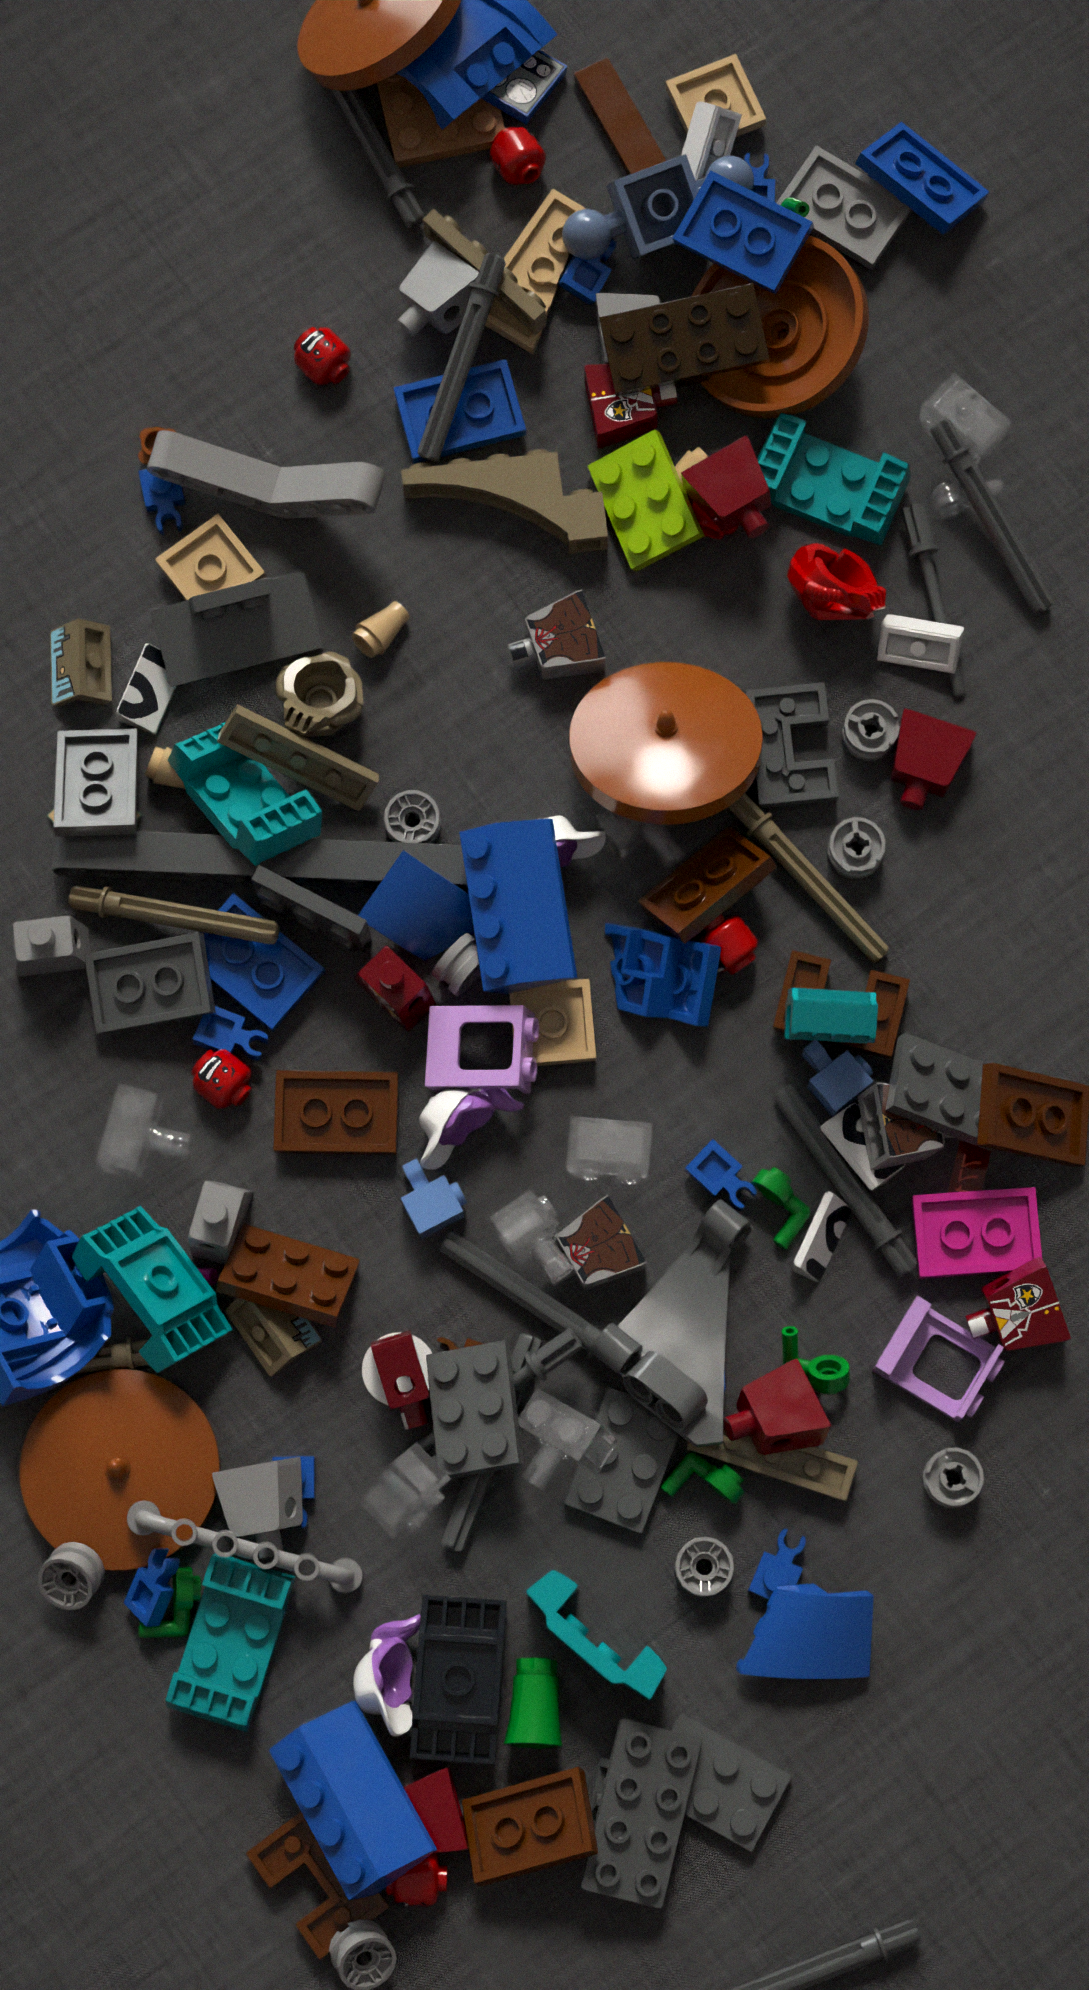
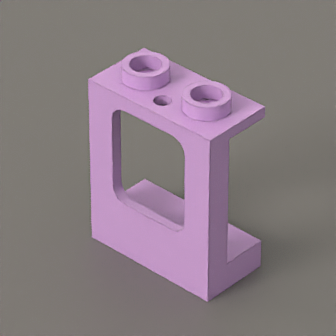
(444, 1048)
(907, 1345)

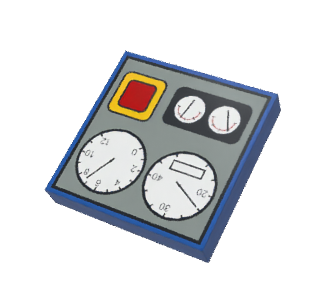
(527, 87)

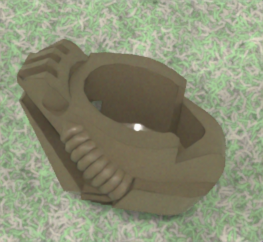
(319, 694)

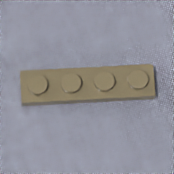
(524, 306)
(298, 757)
(805, 1468)

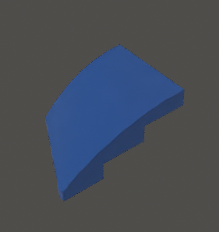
(418, 908)
(662, 975)
(812, 1635)

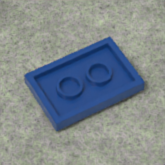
(922, 178)
(743, 232)
(484, 415)
(260, 975)

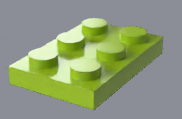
(645, 500)

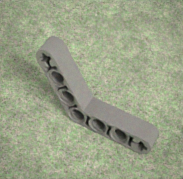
(271, 489)

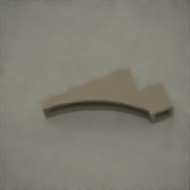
(520, 485)

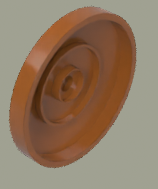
(368, 40)
(810, 330)
(665, 743)
(109, 1446)

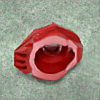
(834, 584)

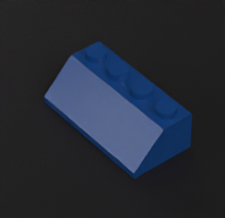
(518, 905)
(352, 1801)

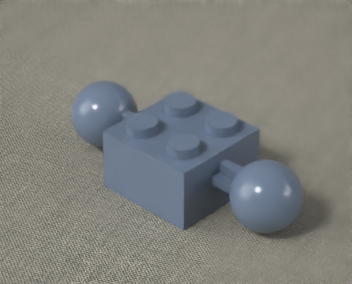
(646, 207)

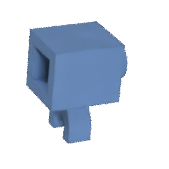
(837, 1080)
(433, 1203)

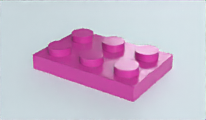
(975, 1232)

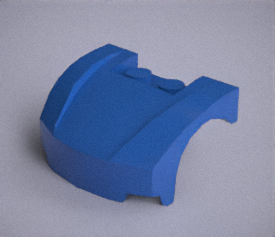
(476, 54)
(47, 1310)

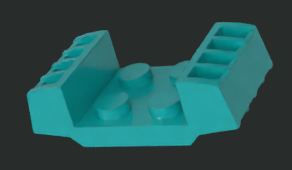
(831, 482)
(244, 798)
(831, 1015)
(156, 1283)
(550, 1596)
(231, 1642)

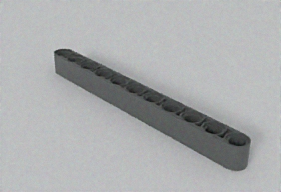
(214, 860)

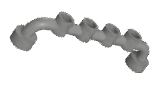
(343, 1574)

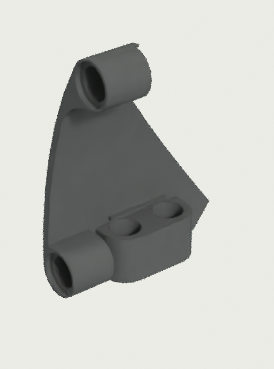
(676, 1335)

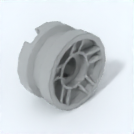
(880, 743)
(415, 803)
(845, 859)
(459, 965)
(936, 1482)
(712, 1551)
(71, 1575)
(362, 1955)

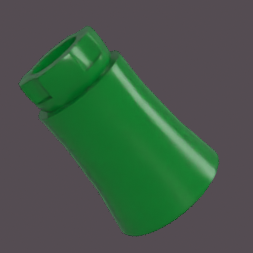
(534, 1706)

